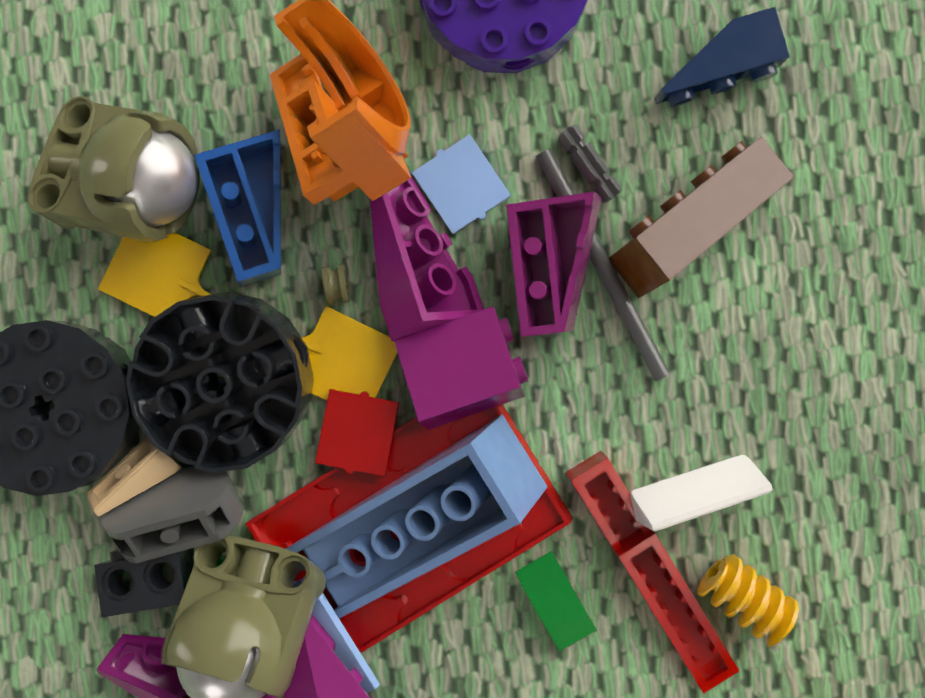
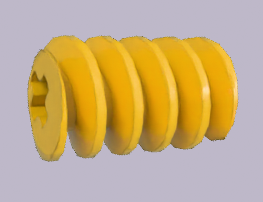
(752, 596)

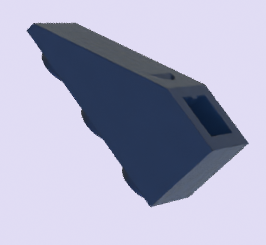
(742, 49)

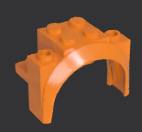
(357, 132)

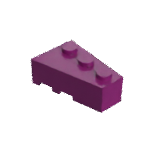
(551, 258)

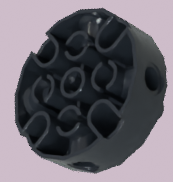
(177, 387)
(92, 413)

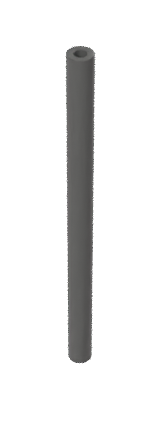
(609, 277)

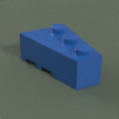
(246, 202)

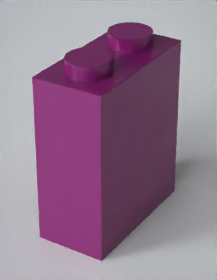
(461, 368)

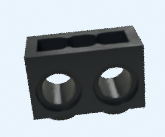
(149, 586)

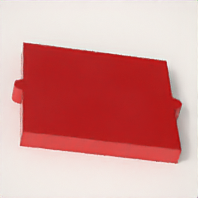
(357, 432)

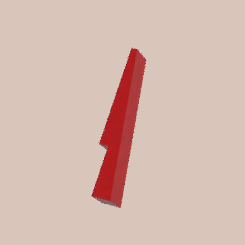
(652, 572)

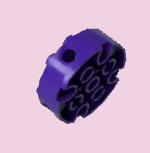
(503, 33)

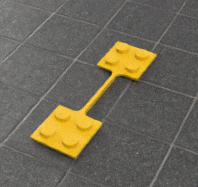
(162, 272)

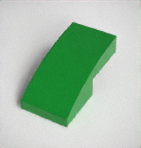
(555, 601)

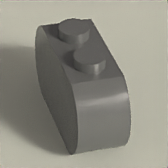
(175, 515)

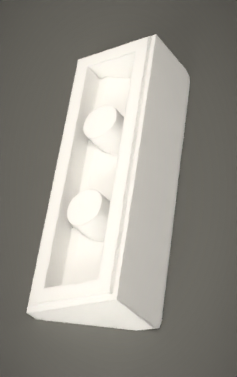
(698, 492)

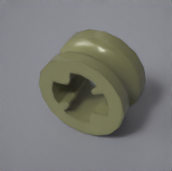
(336, 284)

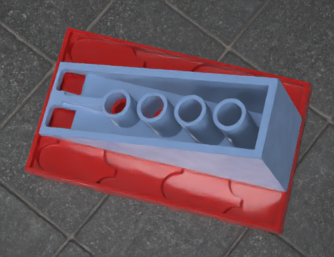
(422, 529)

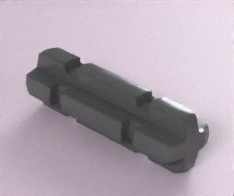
(589, 163)

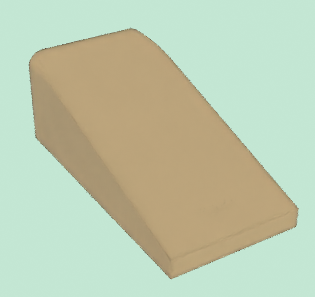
(131, 476)

